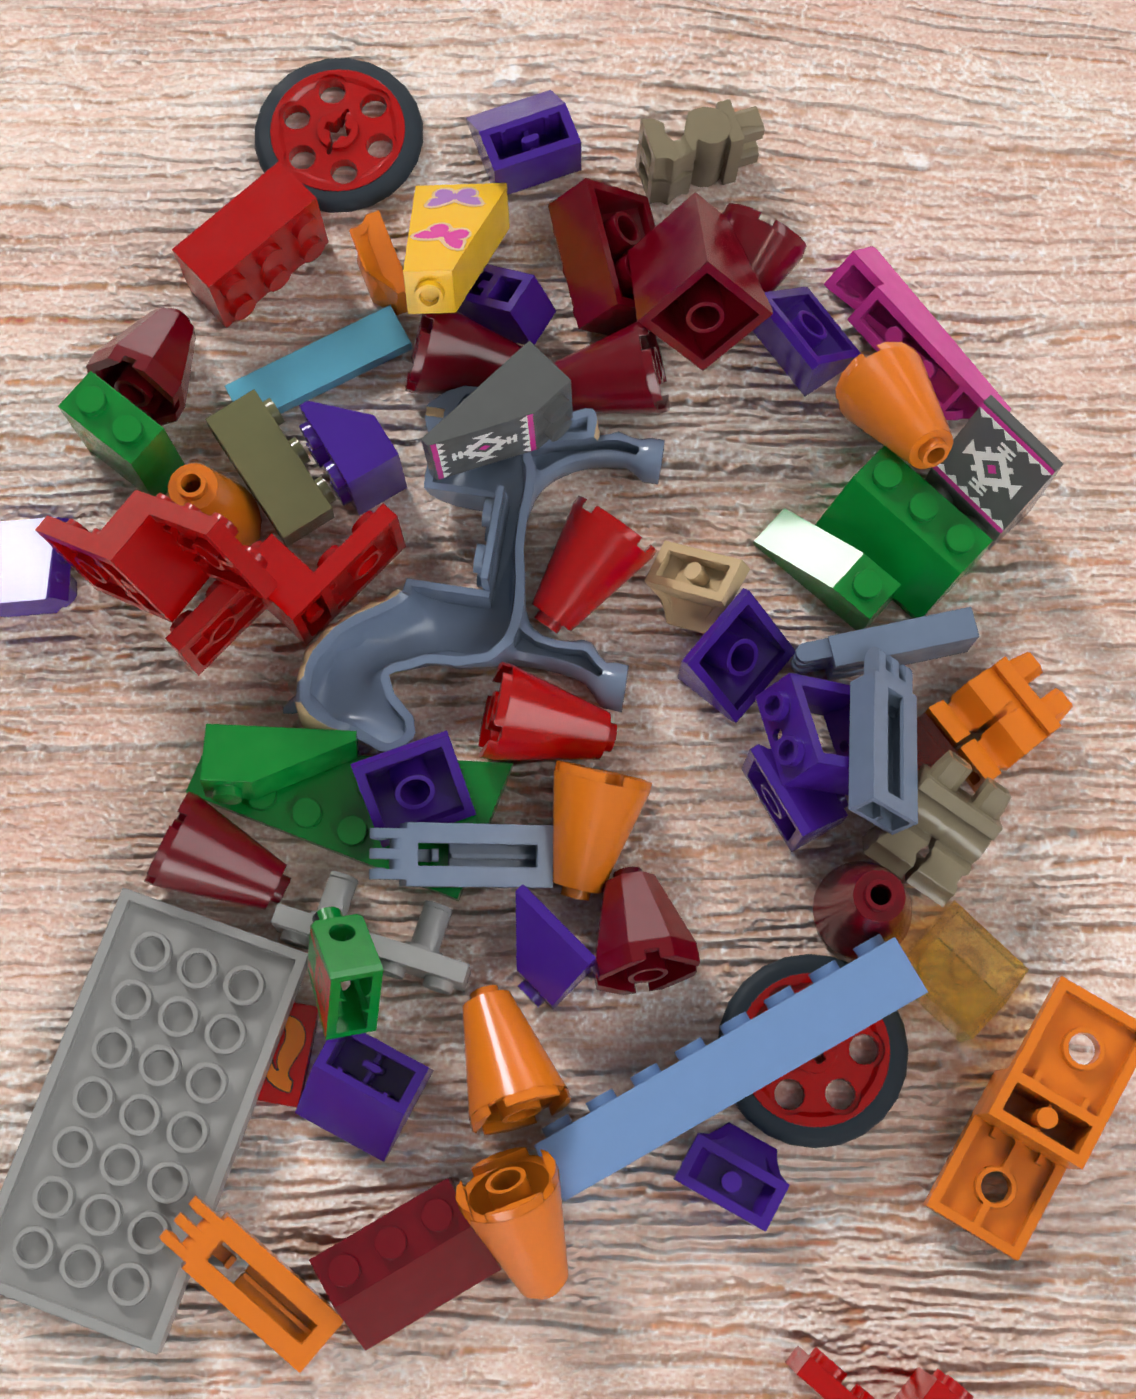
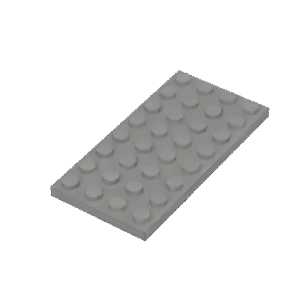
(141, 1115)

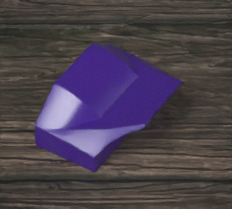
(735, 1174)

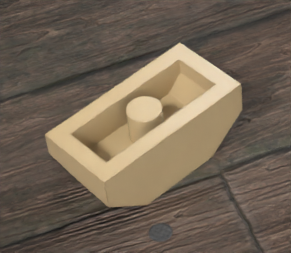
(694, 584)

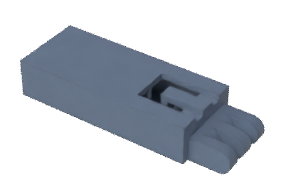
(905, 641)
(883, 744)
(476, 855)

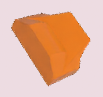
(379, 263)

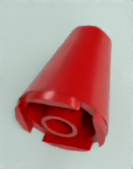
(587, 566)
(541, 721)

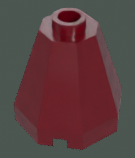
(150, 363)
(641, 936)

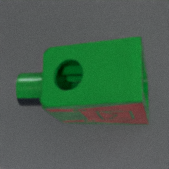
(339, 953)

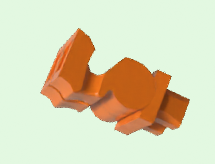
(1010, 710)

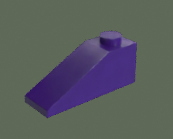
(509, 304)

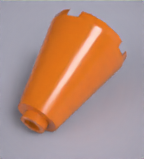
(896, 404)
(219, 494)
(591, 824)
(506, 1065)
(519, 1218)

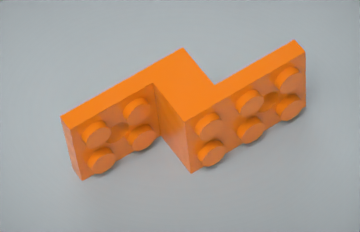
(1037, 1118)

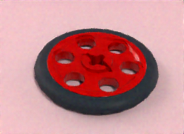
(362, 83)
(814, 1120)

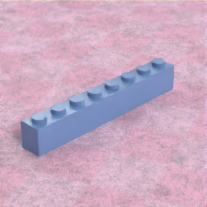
(733, 1066)

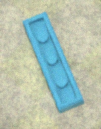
(327, 361)

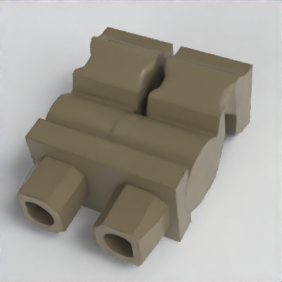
(711, 149)
(955, 821)

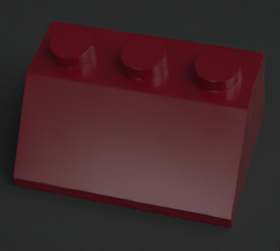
(593, 234)
(404, 1265)

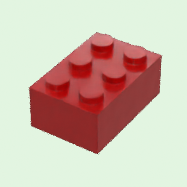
(252, 245)

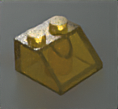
(964, 972)

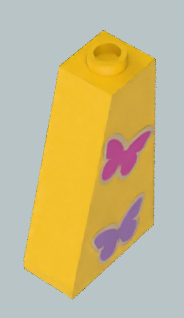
(451, 242)

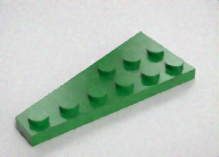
(334, 816)

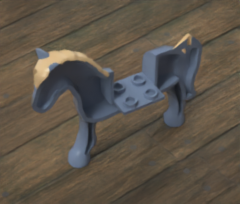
(438, 624)

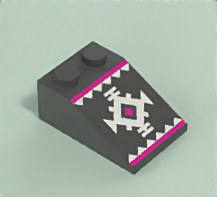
(503, 417)
(994, 470)

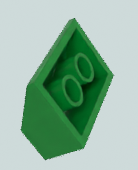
(906, 530)

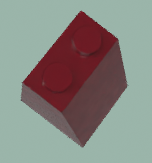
(696, 283)

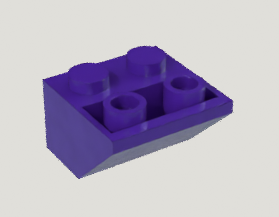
(527, 141)
(353, 453)
(363, 1092)

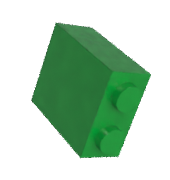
(121, 435)

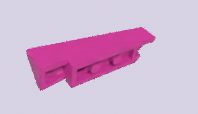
(892, 313)

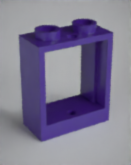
(798, 752)

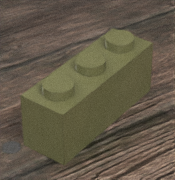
(272, 466)

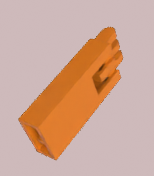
(265, 1295)

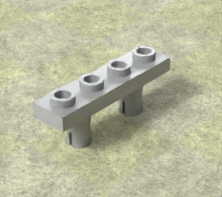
(416, 958)

